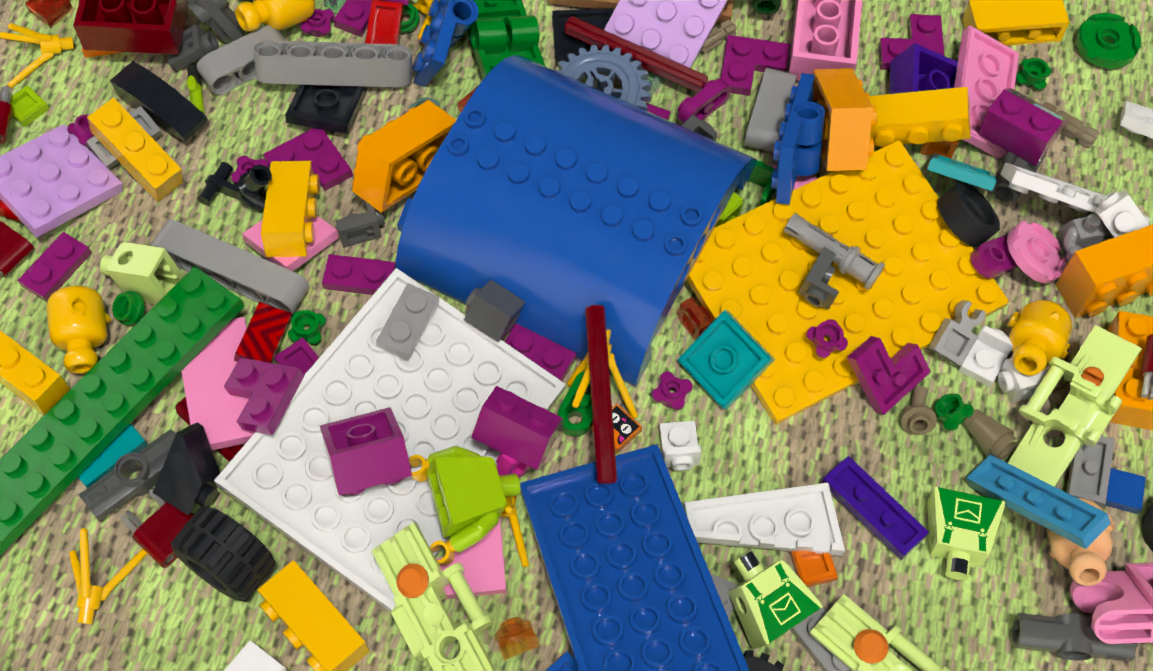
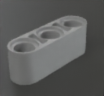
(234, 63)
(769, 109)

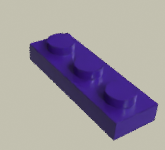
(875, 508)

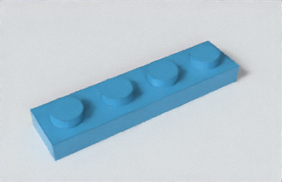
(1039, 501)

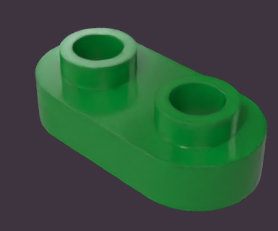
(584, 410)

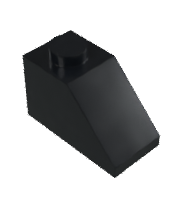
(188, 471)

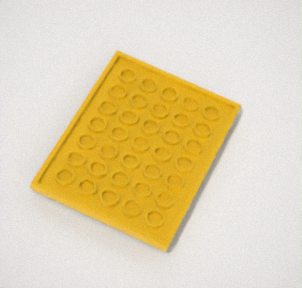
(895, 220)

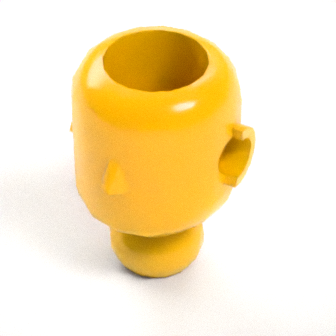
(275, 13)
(77, 325)
(1038, 334)

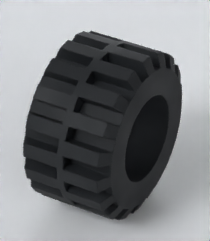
(223, 553)

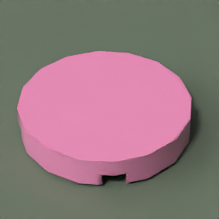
(1036, 252)

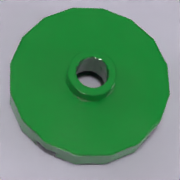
(1108, 40)

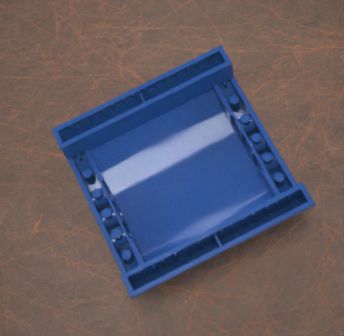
(568, 208)

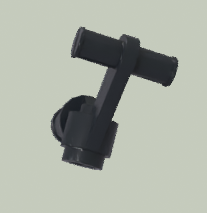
(249, 189)

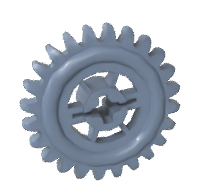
(629, 74)

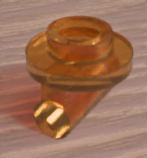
(516, 637)

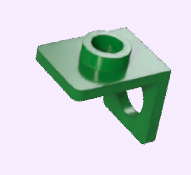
(762, 176)

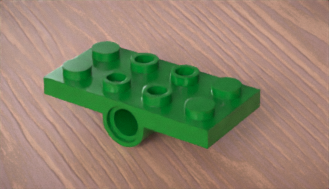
(503, 31)

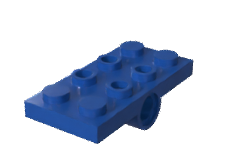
(447, 26)
(799, 139)

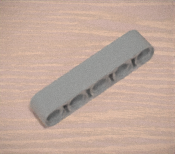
(332, 63)
(232, 266)

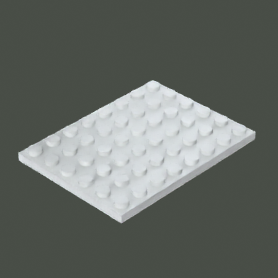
(435, 405)

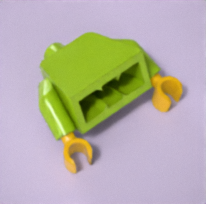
(465, 494)

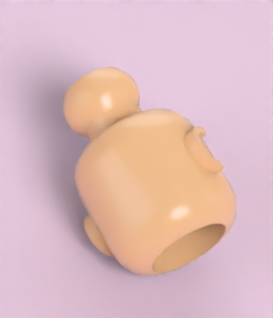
(1084, 565)

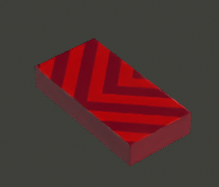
(263, 334)

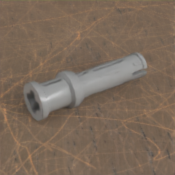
(847, 258)

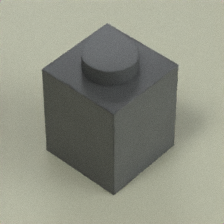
(493, 310)

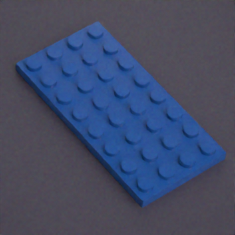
(629, 570)

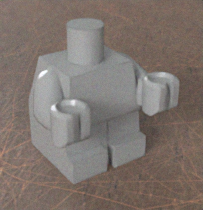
(1081, 234)

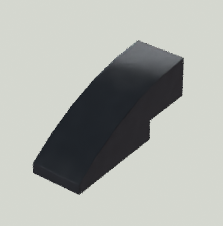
(159, 100)

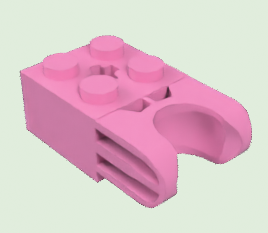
(1120, 604)

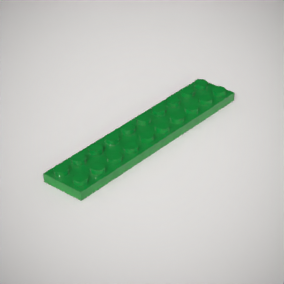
(109, 398)

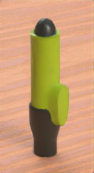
(195, 88)

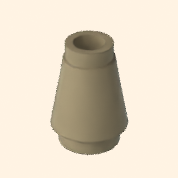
(991, 434)

